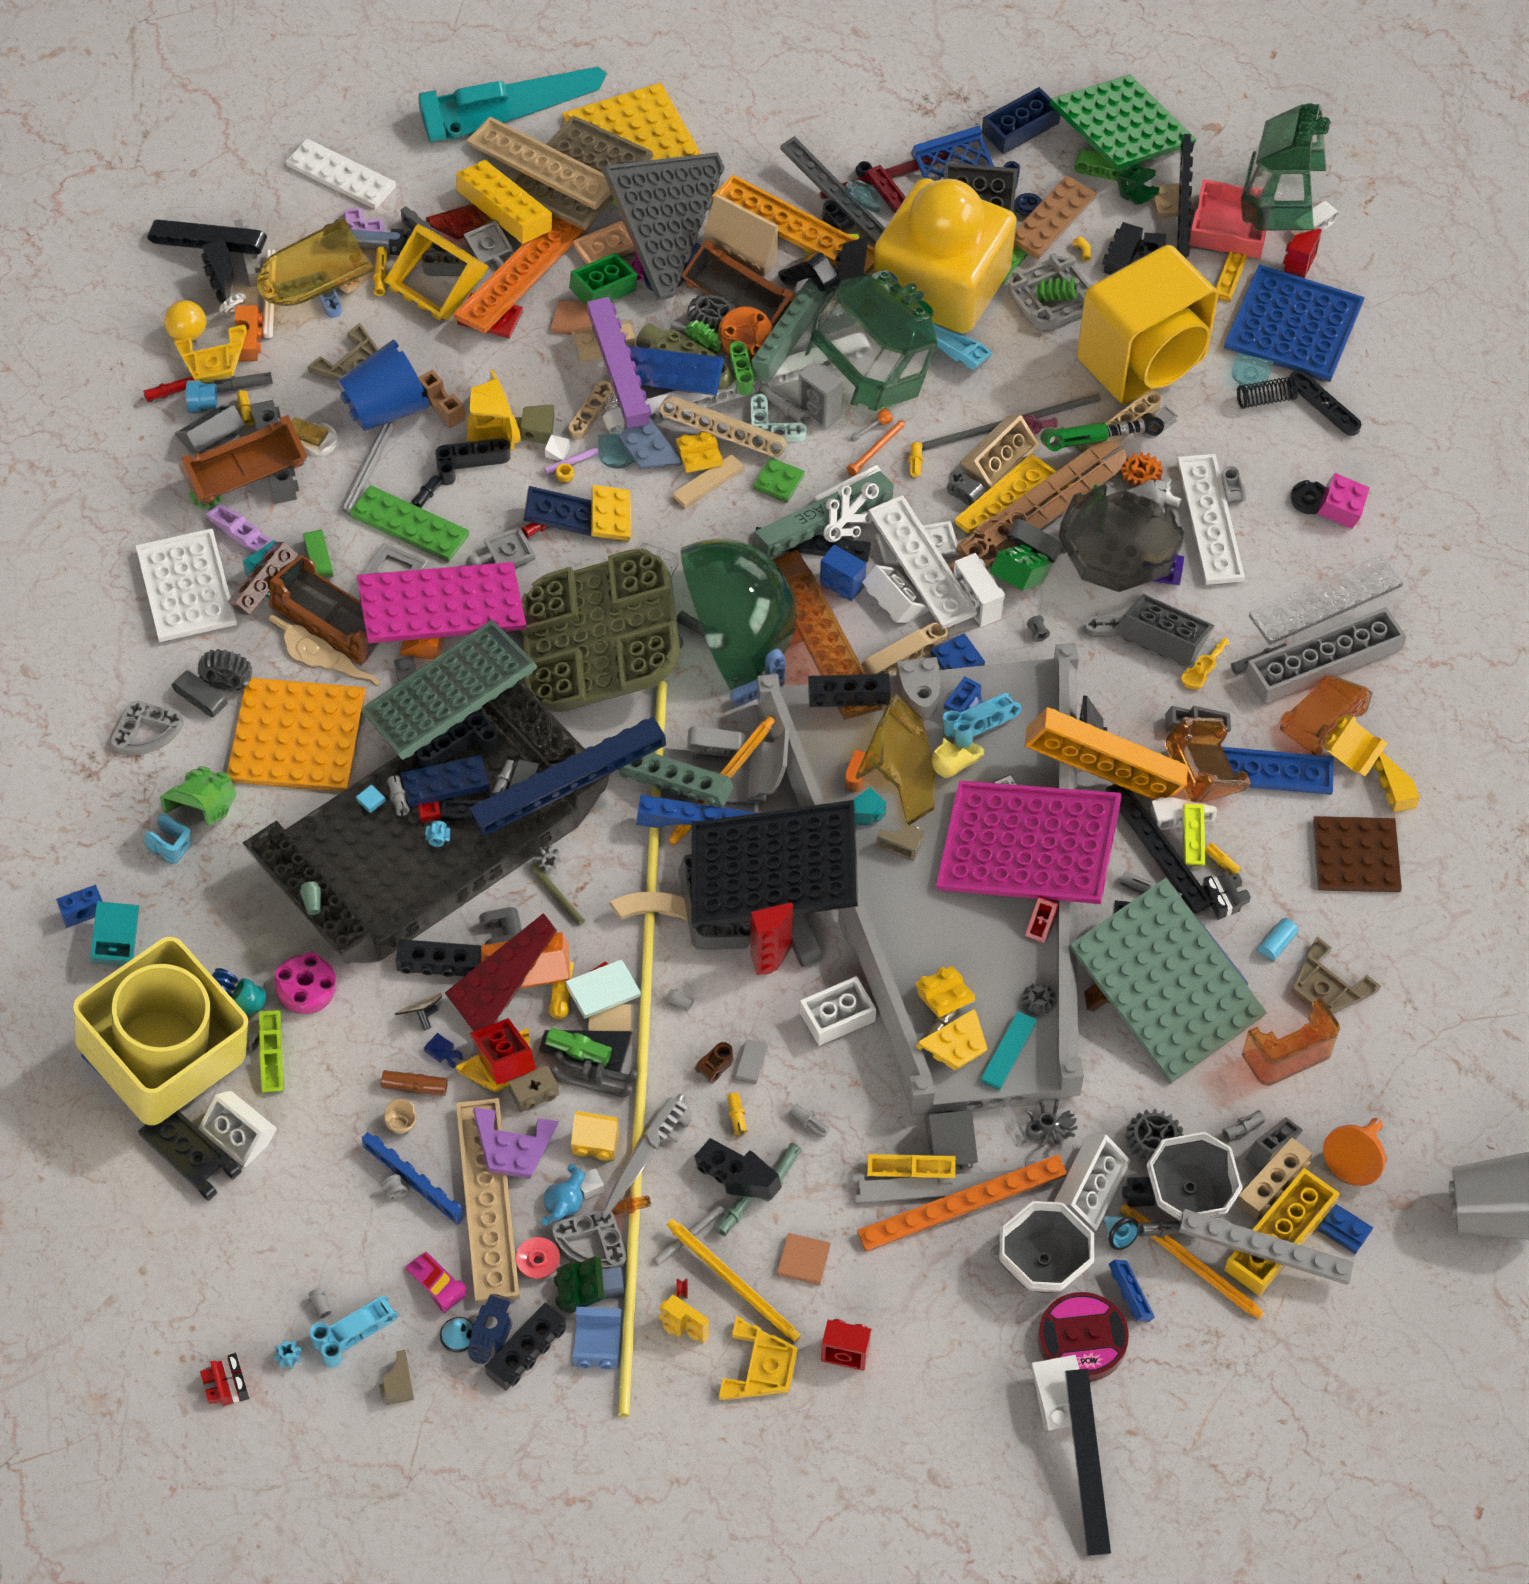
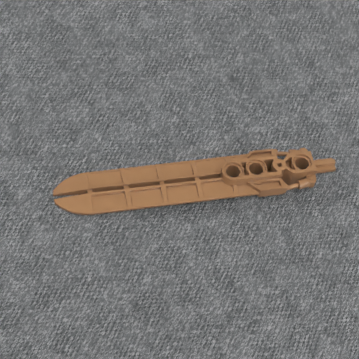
(987, 533)

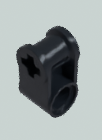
(836, 216)

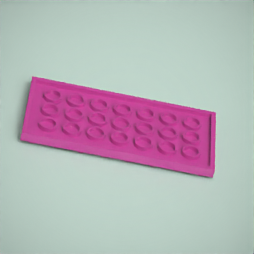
(439, 602)

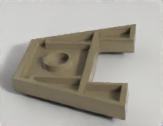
(364, 348)

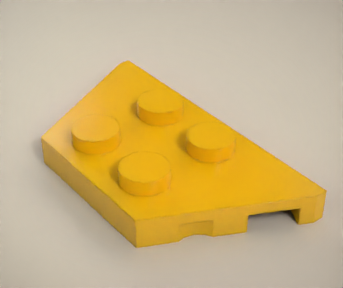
(956, 1042)
(477, 1072)

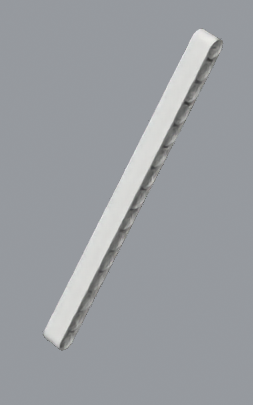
(787, 373)

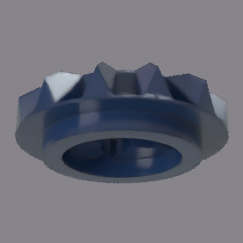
(1021, 201)

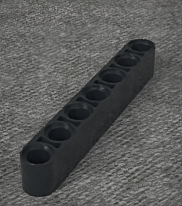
(195, 235)

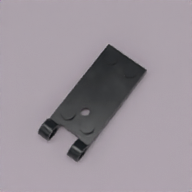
(181, 1143)

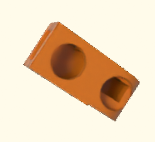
(851, 782)

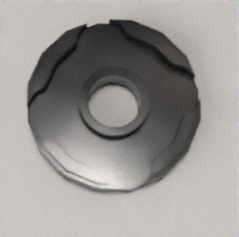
(1304, 488)

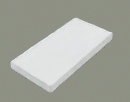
(941, 535)

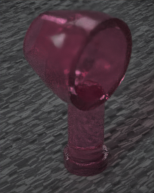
(1036, 425)

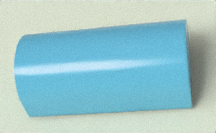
(1278, 939)

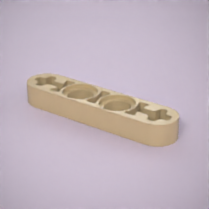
(589, 409)

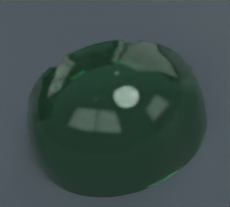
(740, 604)

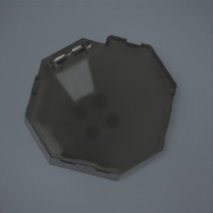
(1120, 538)

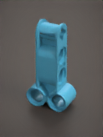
(979, 718)
(351, 1329)

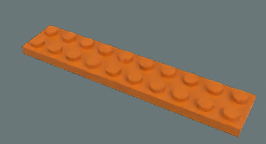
(517, 276)

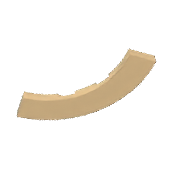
(645, 902)

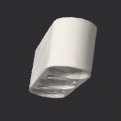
(1323, 217)

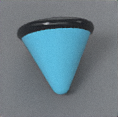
(1121, 1231)
(456, 1334)

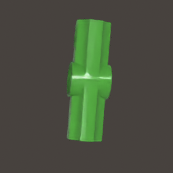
(578, 1046)

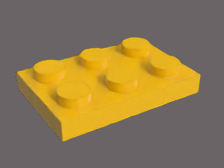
(610, 513)

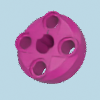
(305, 983)

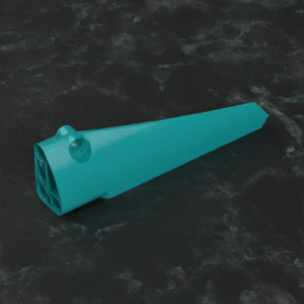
(504, 102)

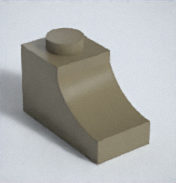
(902, 842)
(397, 1382)

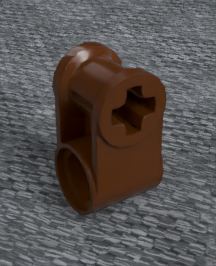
(713, 1065)

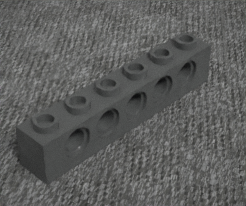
(281, 483)

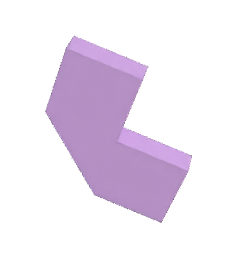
(355, 221)

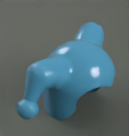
(564, 1197)

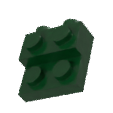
(579, 1284)

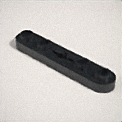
(1334, 410)

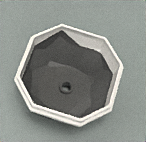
(1195, 1162)
(1050, 1233)

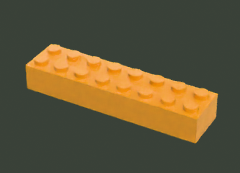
(1105, 755)

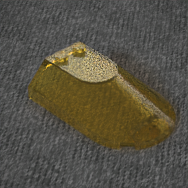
(313, 266)

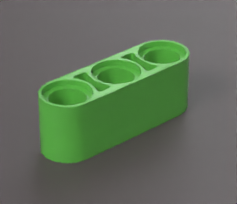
(1093, 164)
(741, 368)
(318, 552)

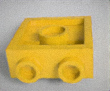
(699, 451)
(944, 991)
(682, 1318)

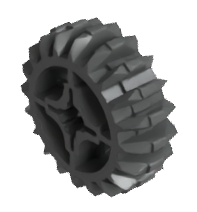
(709, 310)
(224, 670)
(1153, 1125)

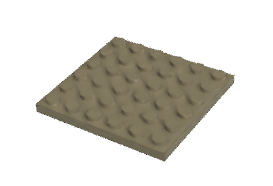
(591, 147)

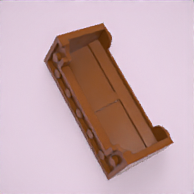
(243, 461)

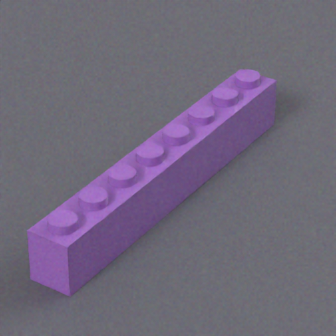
(618, 362)

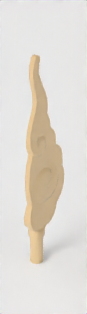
(316, 651)

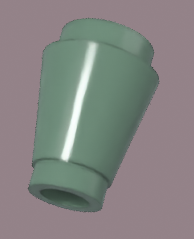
(310, 894)

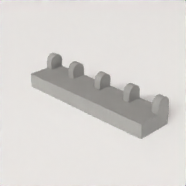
(251, 269)

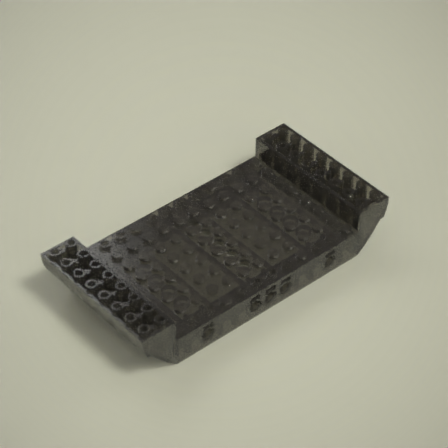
(380, 871)

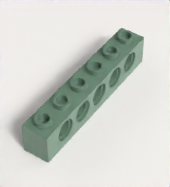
(676, 777)

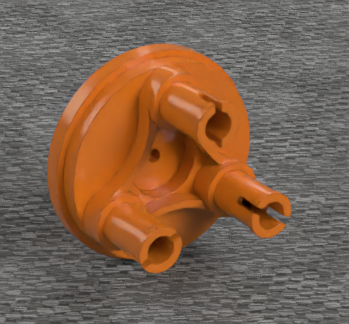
(746, 326)
(1355, 1153)

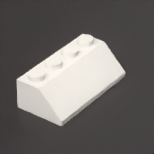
(1093, 1179)

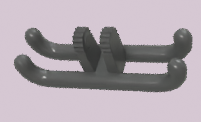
(593, 1076)

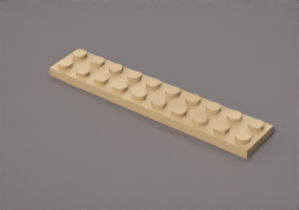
(541, 162)
(487, 1210)

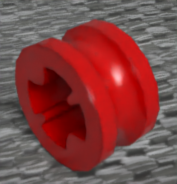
(682, 1288)

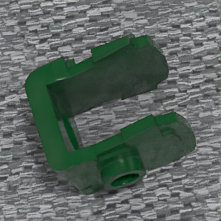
(1136, 190)

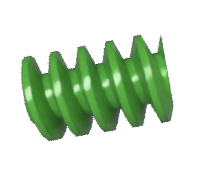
(1057, 290)

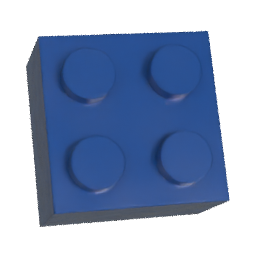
(842, 573)

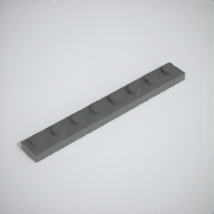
(831, 187)

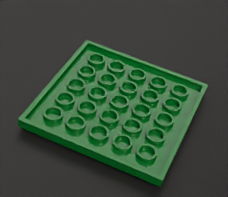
(1121, 121)

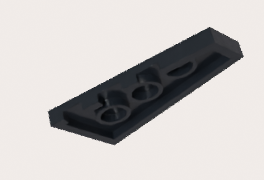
(617, 1040)

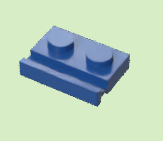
(1345, 1228)

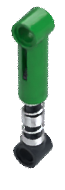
(1099, 432)

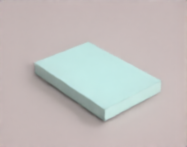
(603, 988)

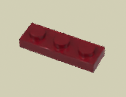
(885, 187)

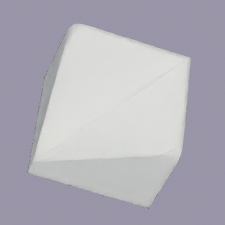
(557, 448)
(592, 1184)

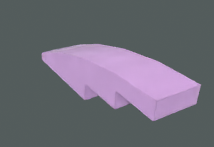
(237, 528)

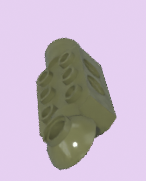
(672, 340)

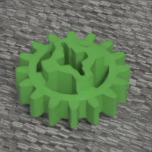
(703, 336)

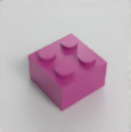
(1343, 500)

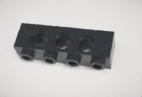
(849, 690)
(431, 951)
(543, 1318)

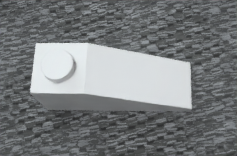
(1168, 812)

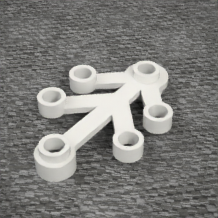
(847, 512)

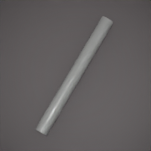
(695, 1229)

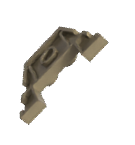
(1318, 982)

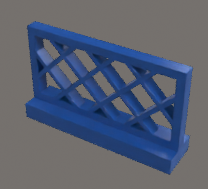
(948, 142)

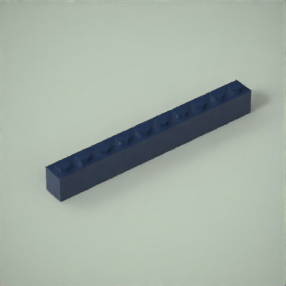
(567, 776)

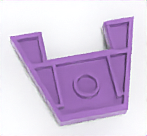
(512, 1152)

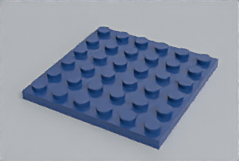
(1294, 322)

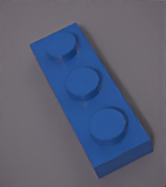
(1131, 1290)

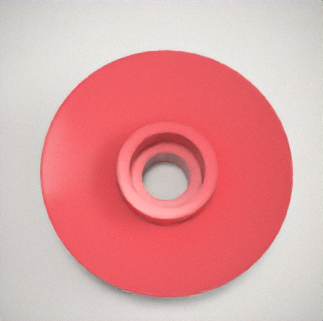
(535, 1249)

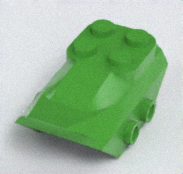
(204, 791)

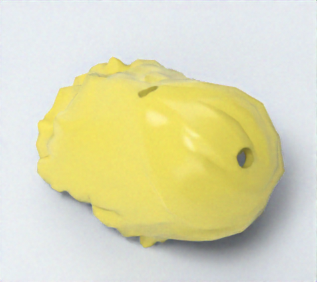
(951, 759)

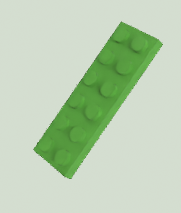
(409, 523)

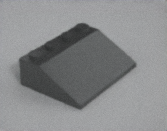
(991, 183)
(1165, 630)

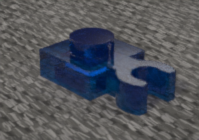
(442, 1049)

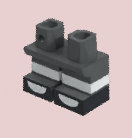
(1225, 895)

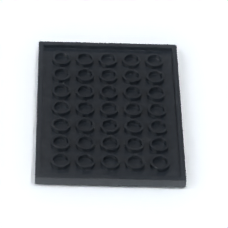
(772, 861)

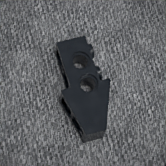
(752, 1174)

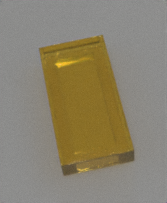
(309, 432)

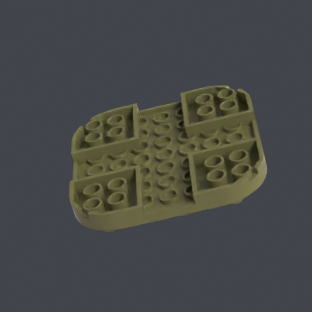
(600, 630)

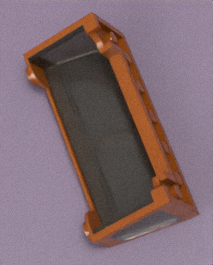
(723, 276)
(321, 608)

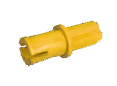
(244, 408)
(915, 459)
(1222, 859)
(736, 1113)

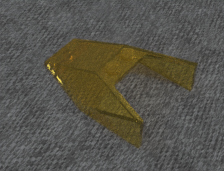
(904, 758)

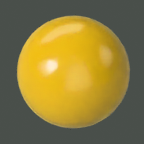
(185, 320)

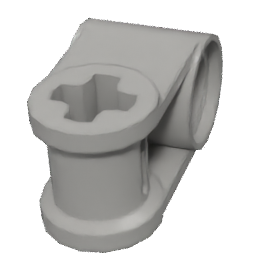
(1233, 487)

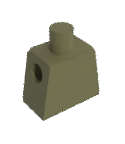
(536, 423)

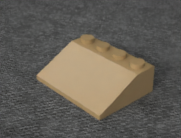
(742, 235)

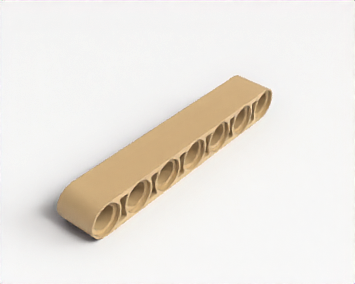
(714, 428)

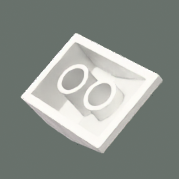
(1052, 1390)

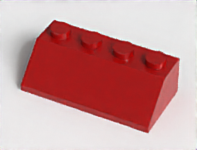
(771, 937)

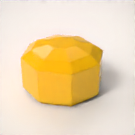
(564, 473)

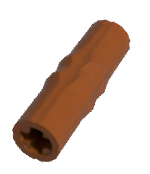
(414, 1082)

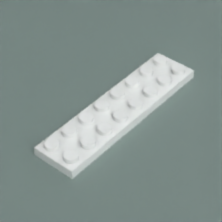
(1210, 519)
(922, 562)

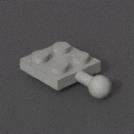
(488, 243)
(505, 547)

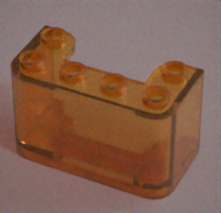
(1281, 1058)

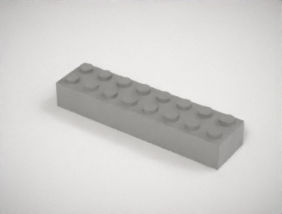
(1325, 654)

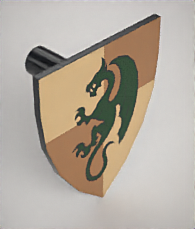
(424, 1009)

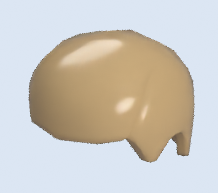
(400, 1116)

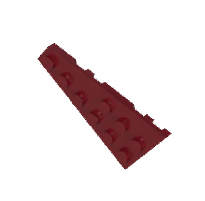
(495, 981)

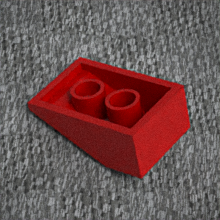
(503, 1051)

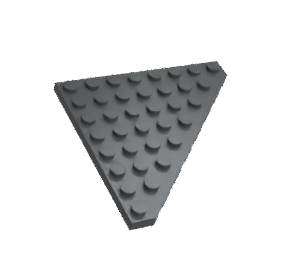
(663, 211)

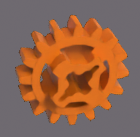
(1142, 469)

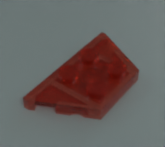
(459, 220)

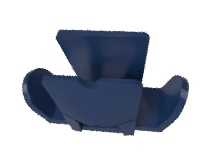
(483, 1337)

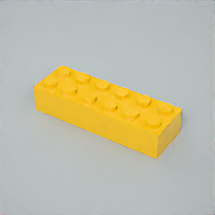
(504, 201)
(1290, 1219)

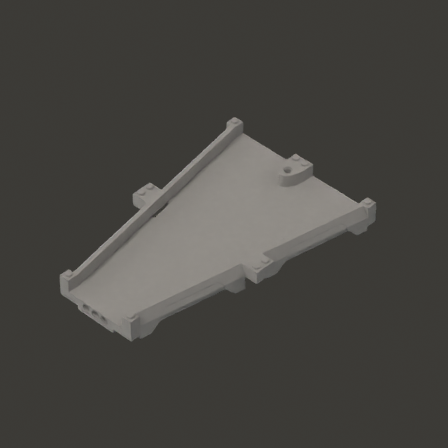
(911, 927)

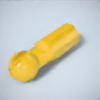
(560, 998)

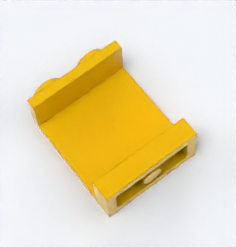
(1353, 745)

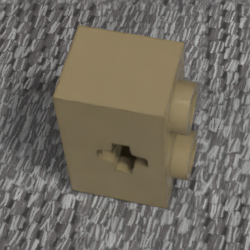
(534, 1088)

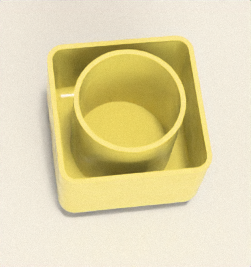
(160, 1030)

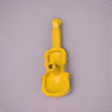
(1196, 677)

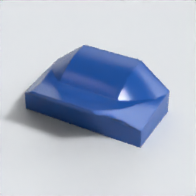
(964, 696)

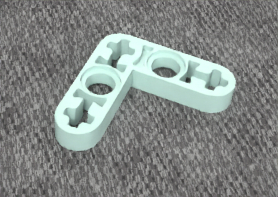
(764, 424)

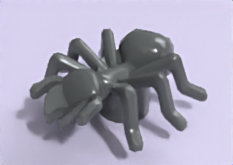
(1047, 1124)

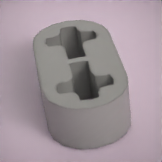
(1102, 626)

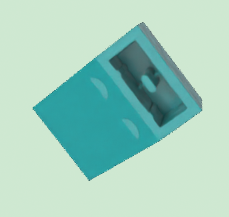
(114, 933)

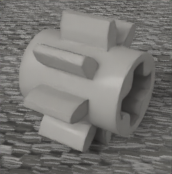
(543, 853)

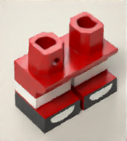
(229, 1381)

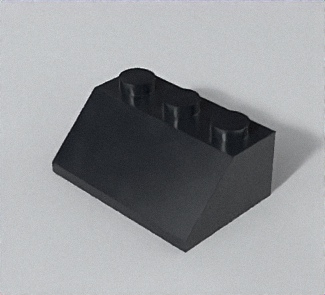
(850, 260)

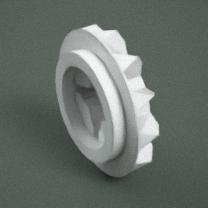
(229, 305)

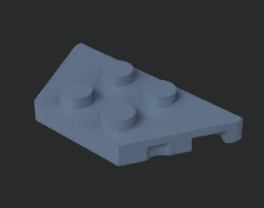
(648, 447)

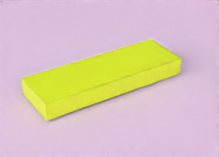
(1193, 835)

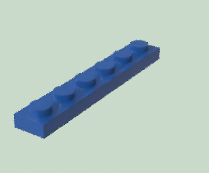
(419, 1183)

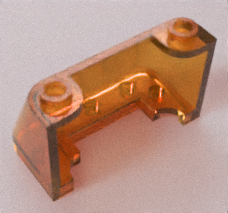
(1320, 710)
(1198, 745)

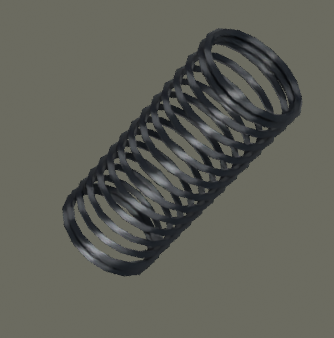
(1246, 392)

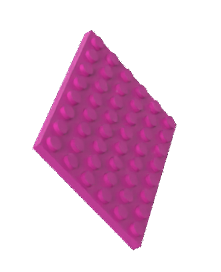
(1029, 842)

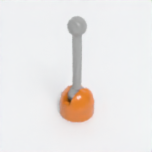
(883, 417)

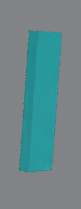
(1008, 1050)

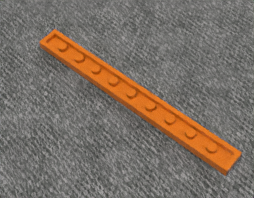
(961, 1203)

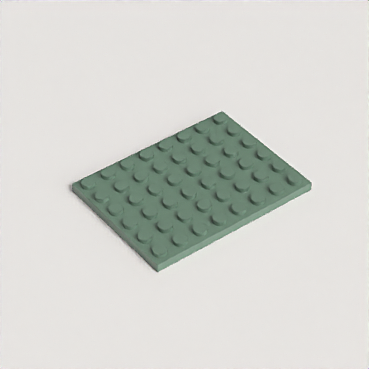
(448, 689)
(1167, 980)

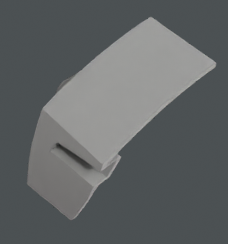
(714, 749)

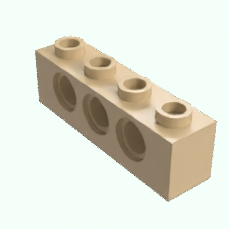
(1291, 1153)

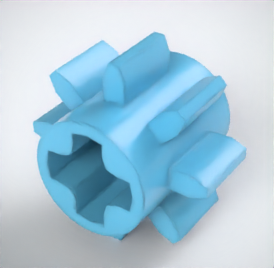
(437, 833)
(289, 1359)

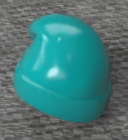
(249, 996)

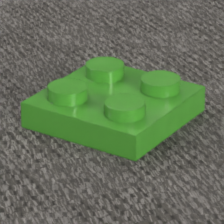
(779, 480)

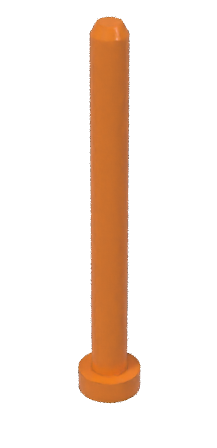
(853, 469)

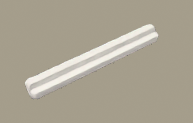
(850, 481)

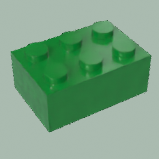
(603, 279)
(1021, 567)

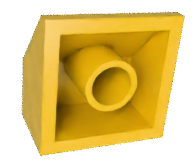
(595, 1136)

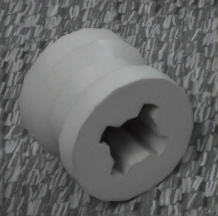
(394, 1188)

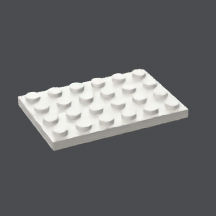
(186, 585)

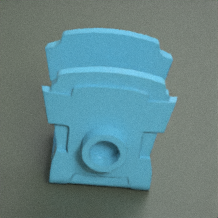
(176, 829)

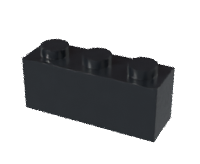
(1123, 248)

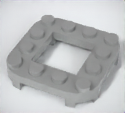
(1040, 316)

